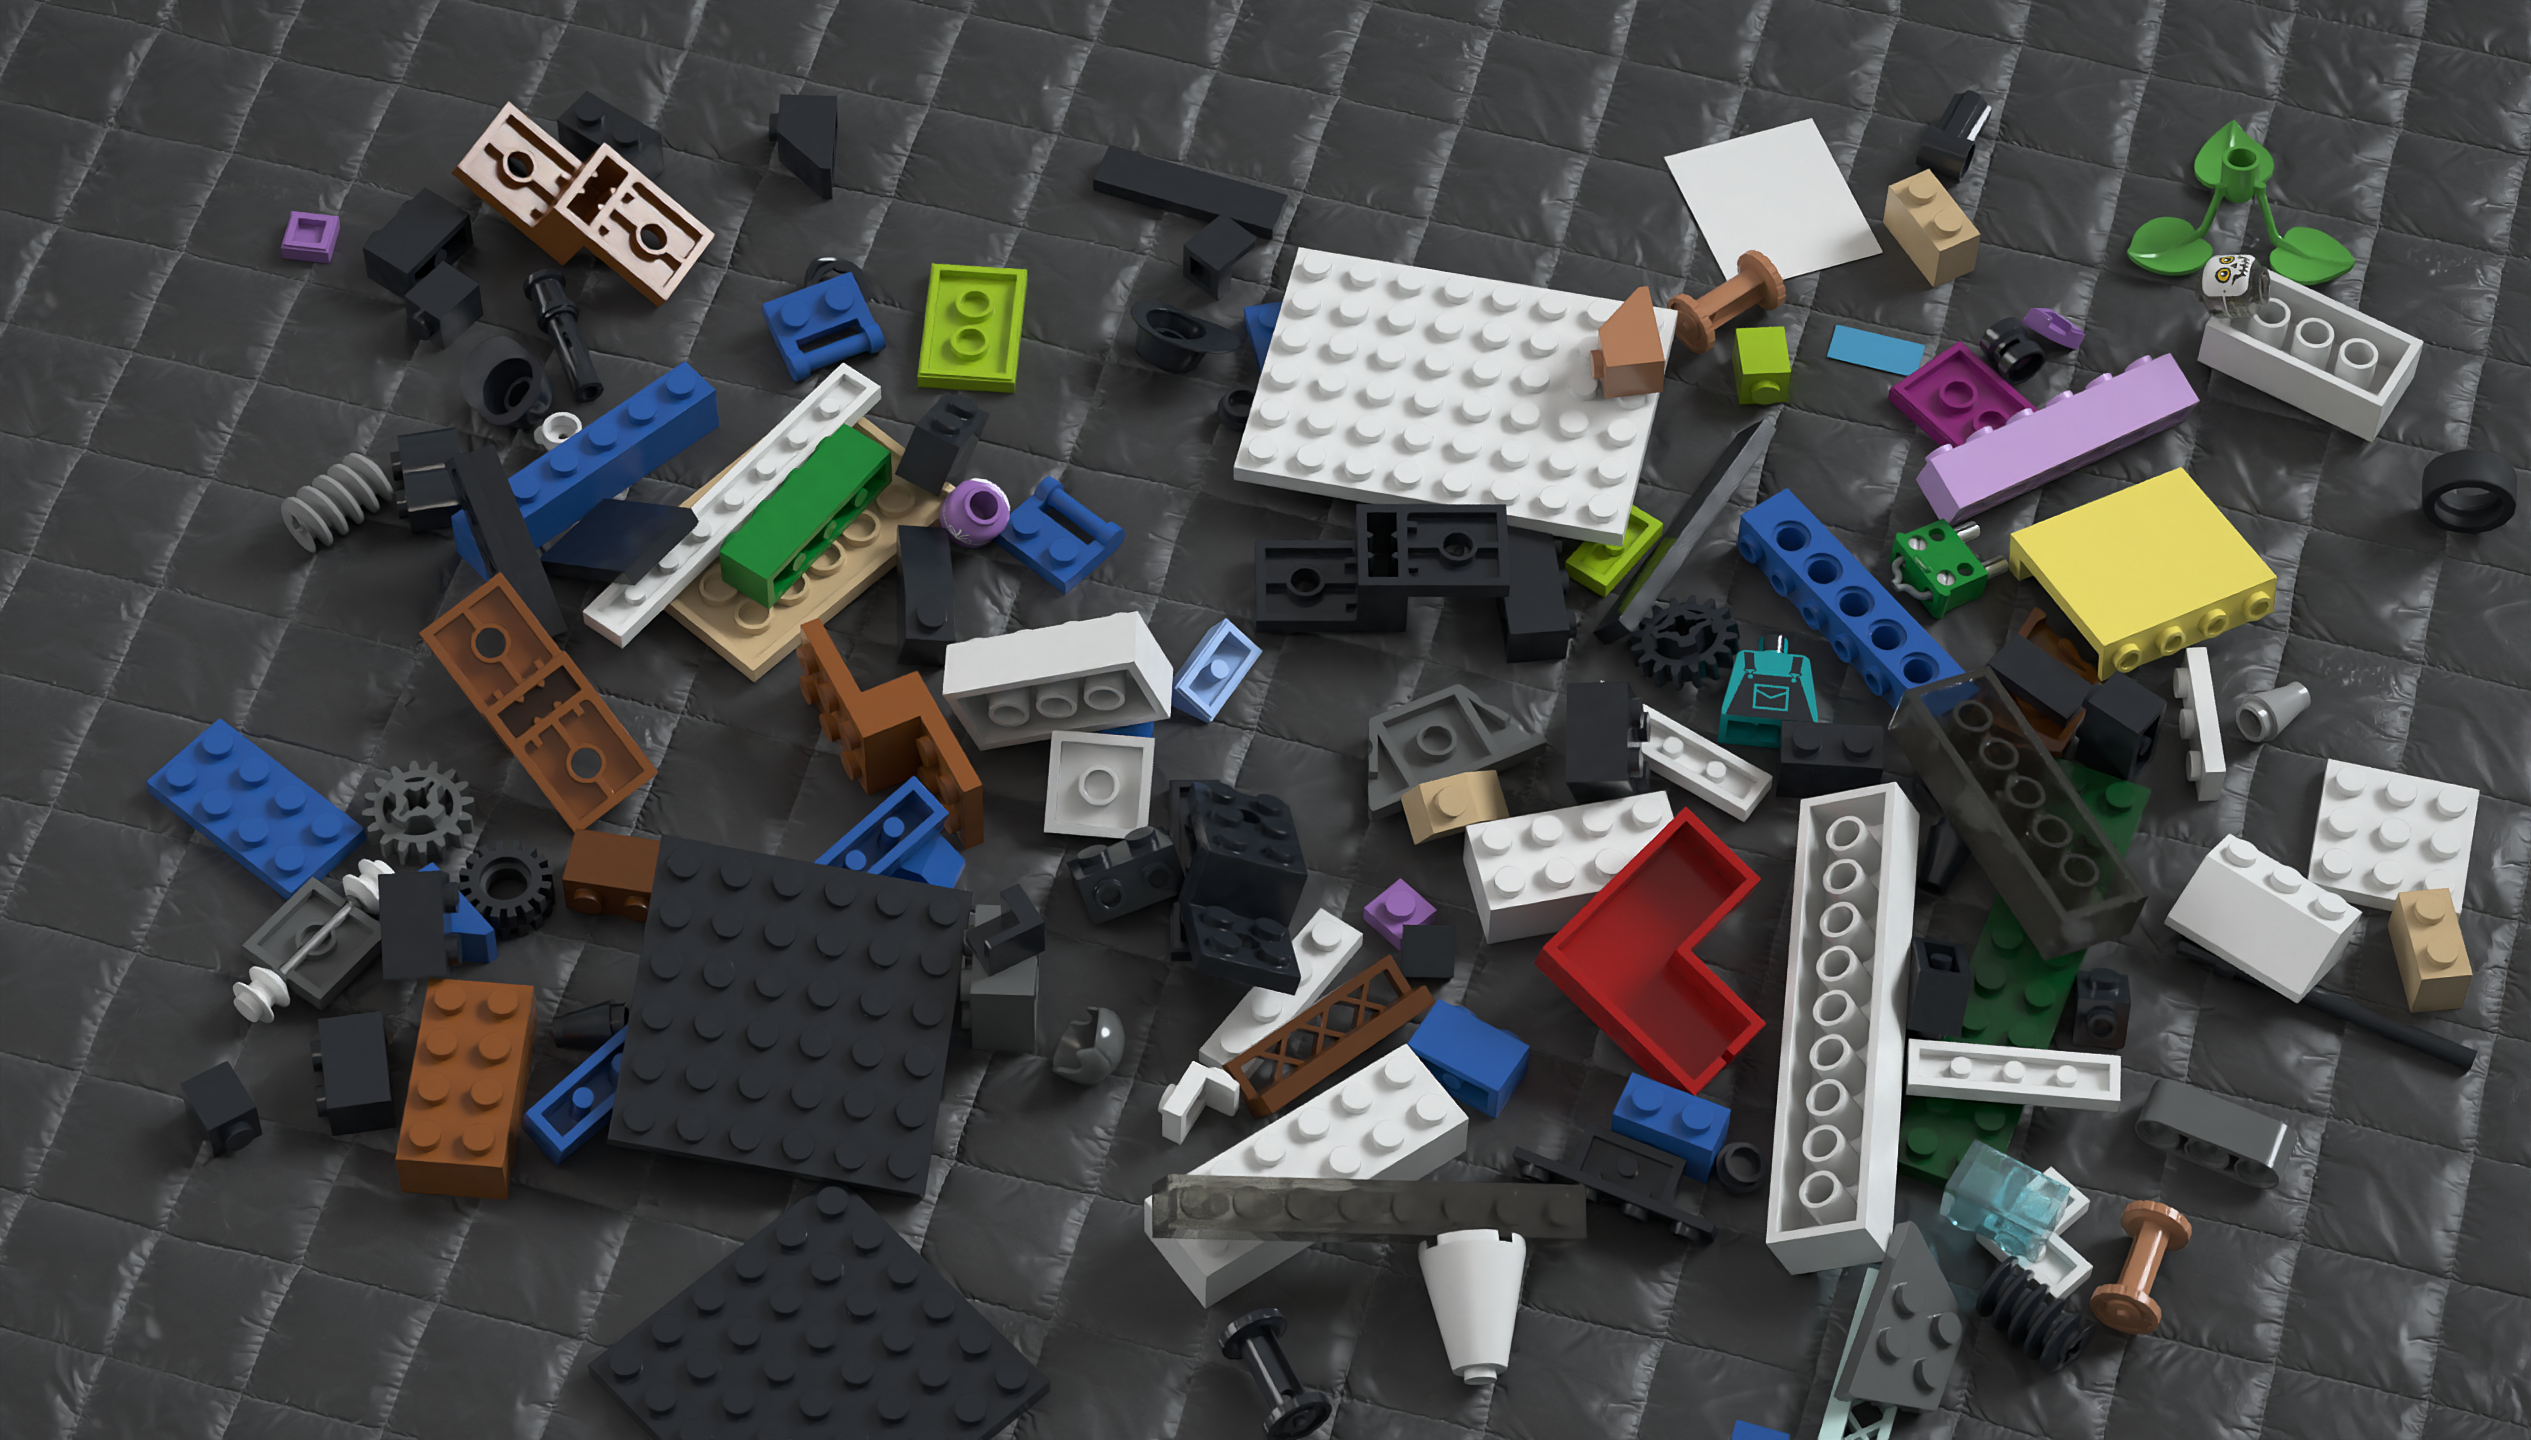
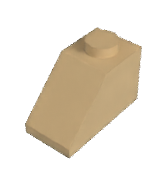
(1452, 803)

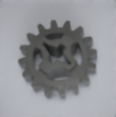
(419, 813)

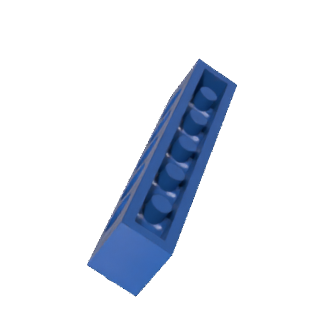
(1799, 555)

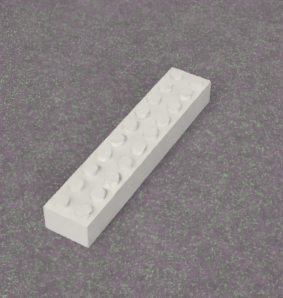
(1844, 1030)

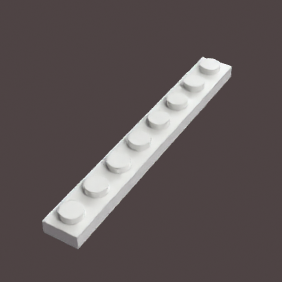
(841, 398)

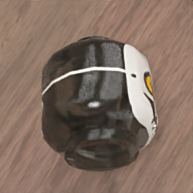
(2233, 286)

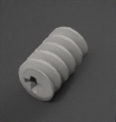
(333, 499)

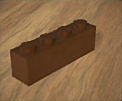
(610, 874)

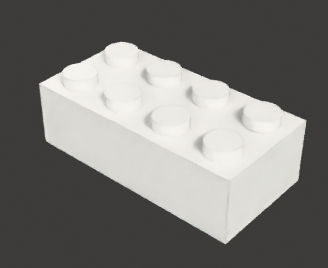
(2316, 356)
(1058, 679)
(1547, 865)

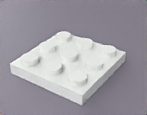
(2390, 835)

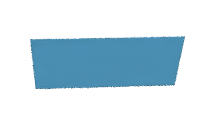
(1875, 350)

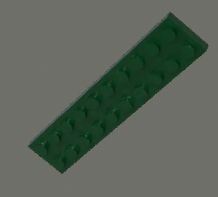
(2011, 1002)

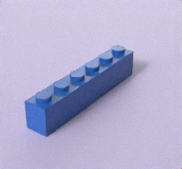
(605, 458)

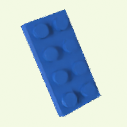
(255, 809)

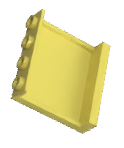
(2146, 571)

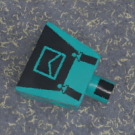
(1764, 691)

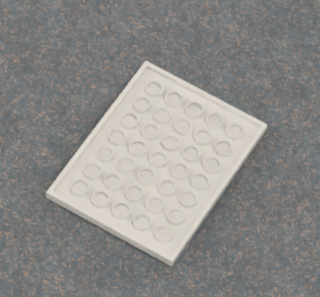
(1446, 395)

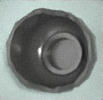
(1090, 1048)

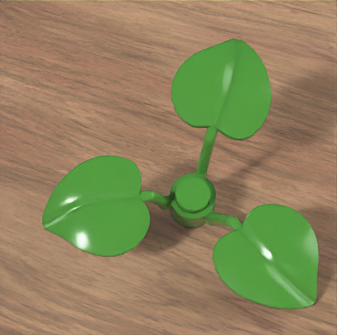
(2237, 170)

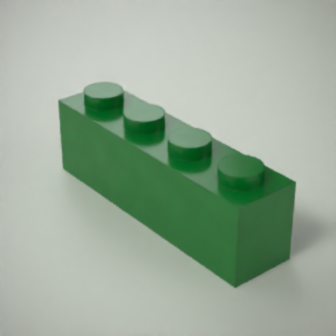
(805, 515)

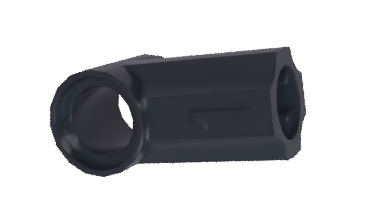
(1952, 143)

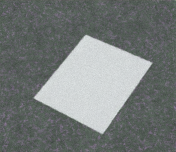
(1774, 197)

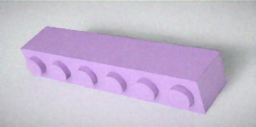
(2056, 439)

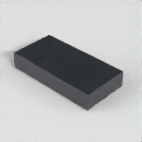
(2040, 680)

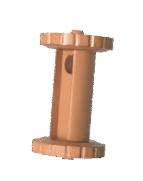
(1754, 284)
(2127, 1303)

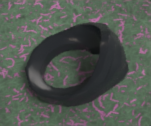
(823, 265)

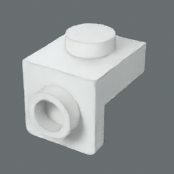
(1197, 1088)

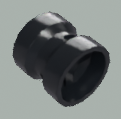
(2011, 349)

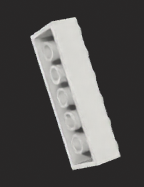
(1371, 1126)

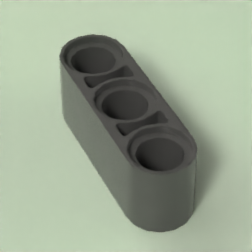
(2216, 1133)

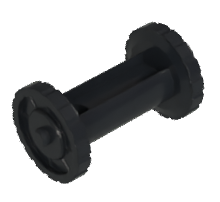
(1256, 1341)

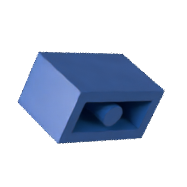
(1471, 1057)
(1673, 1123)

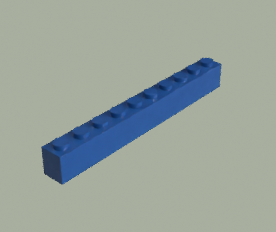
(875, 846)

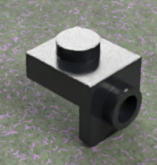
(2101, 1008)

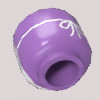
(974, 513)

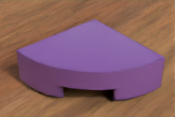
(2054, 327)

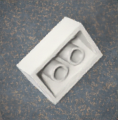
(2264, 918)

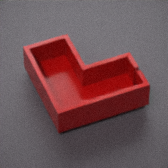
(1634, 961)

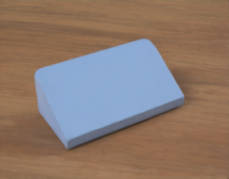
(1213, 671)

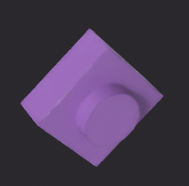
(1396, 907)

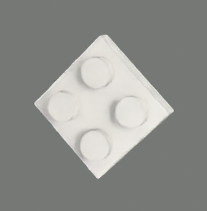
(1098, 784)

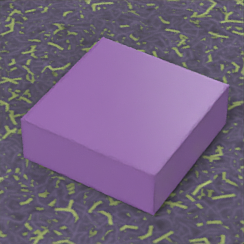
(310, 237)

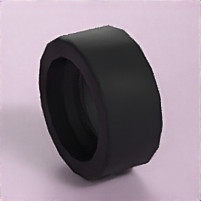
(2470, 470)

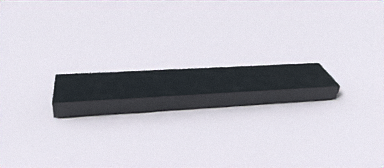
(1685, 532)

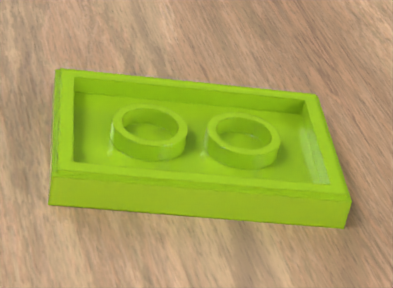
(972, 328)

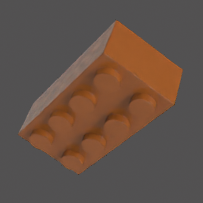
(467, 1089)

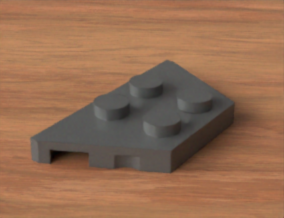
(1439, 739)
(1905, 1332)

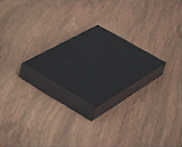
(619, 541)

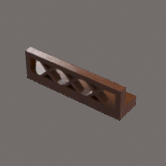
(1336, 1053)

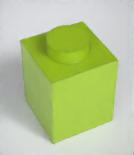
(1761, 365)

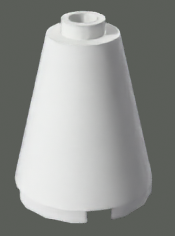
(1475, 1298)

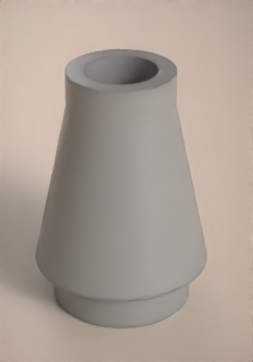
(2269, 712)

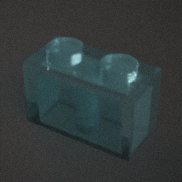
(2004, 1201)

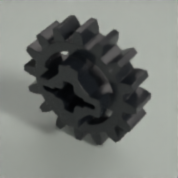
(1685, 643)

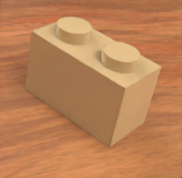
(1931, 228)
(2429, 950)

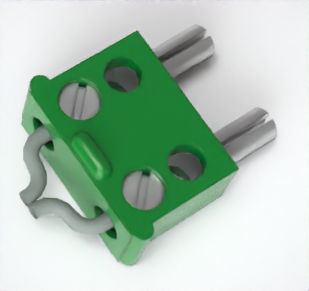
(1941, 566)

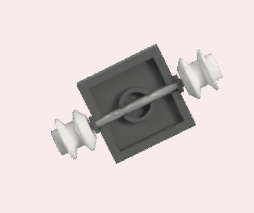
(313, 944)

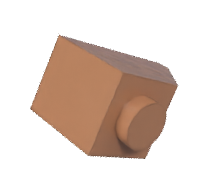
(1629, 350)

